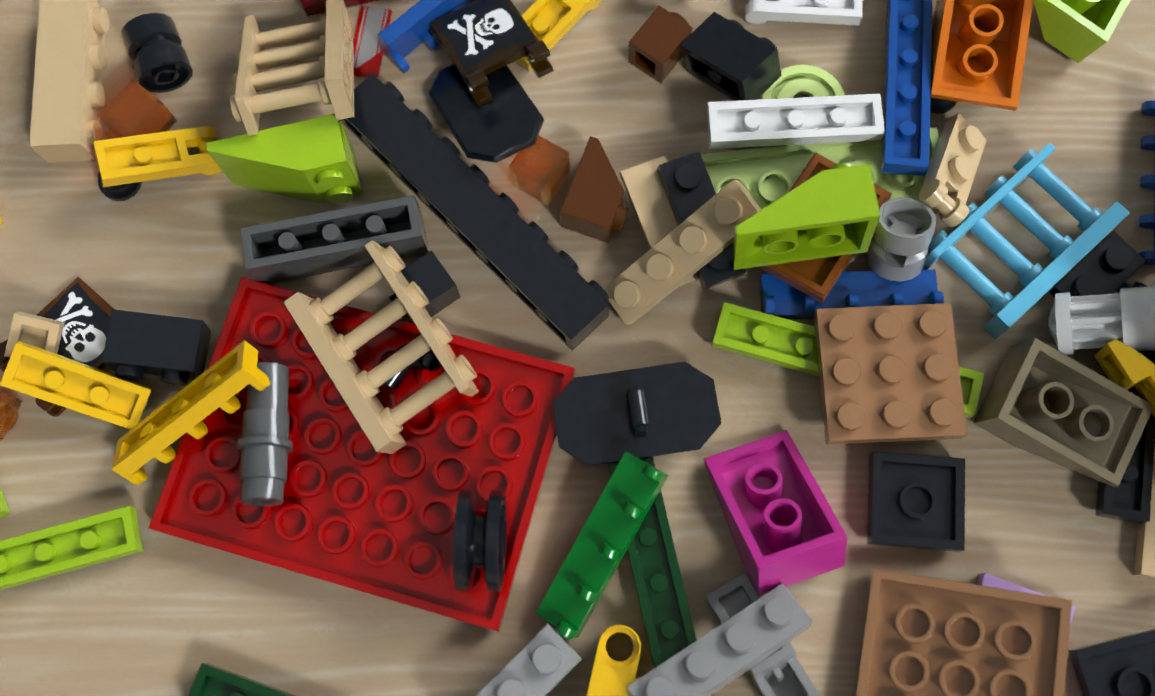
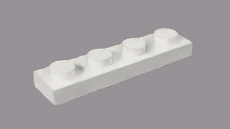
(795, 121)

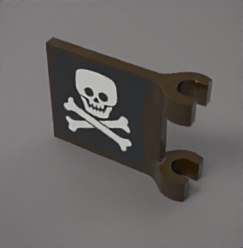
(486, 39)

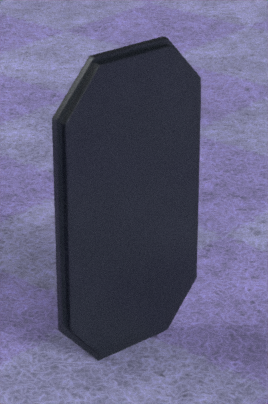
(495, 128)
(636, 412)

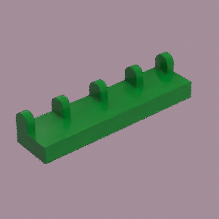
(601, 545)

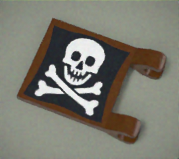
(83, 332)

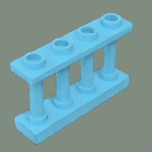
(1034, 279)

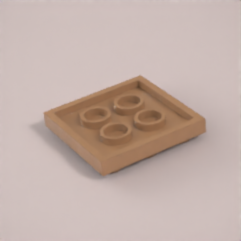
(889, 374)

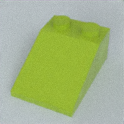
(293, 160)
(816, 220)

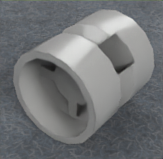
(901, 239)

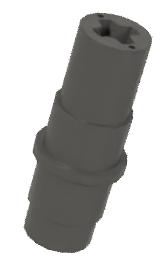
(265, 439)

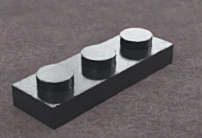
(687, 189)

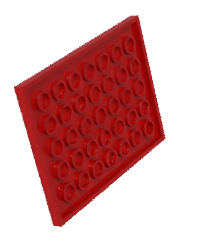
(361, 512)

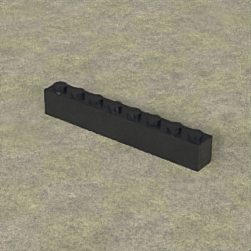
(476, 214)

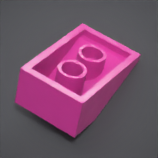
(776, 513)

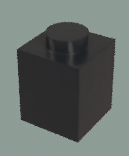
(433, 281)

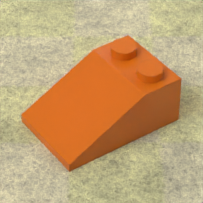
(979, 51)

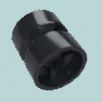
(157, 52)

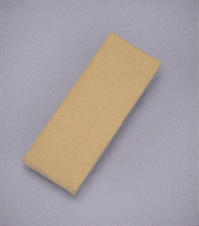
(651, 203)

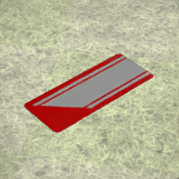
(366, 44)

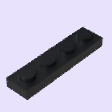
(1133, 496)

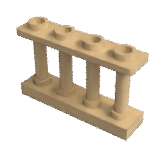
(332, 70)
(361, 387)

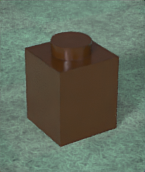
(657, 43)

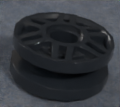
(480, 540)

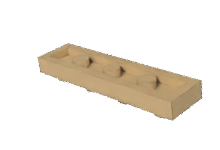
(681, 253)

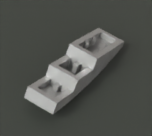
(779, 672)

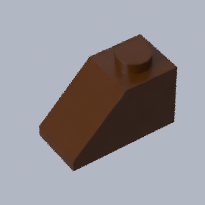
(594, 197)

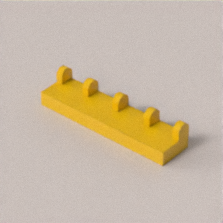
(186, 411)

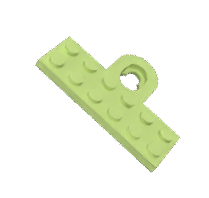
(773, 170)

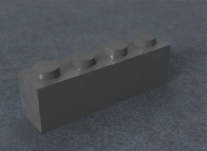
(332, 240)

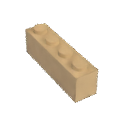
(68, 80)

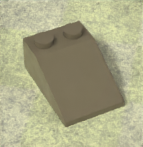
(1063, 412)

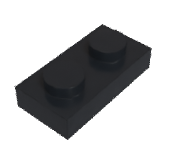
(1101, 269)

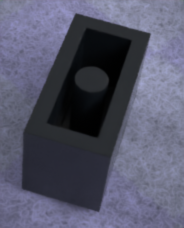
(731, 58)
(156, 346)

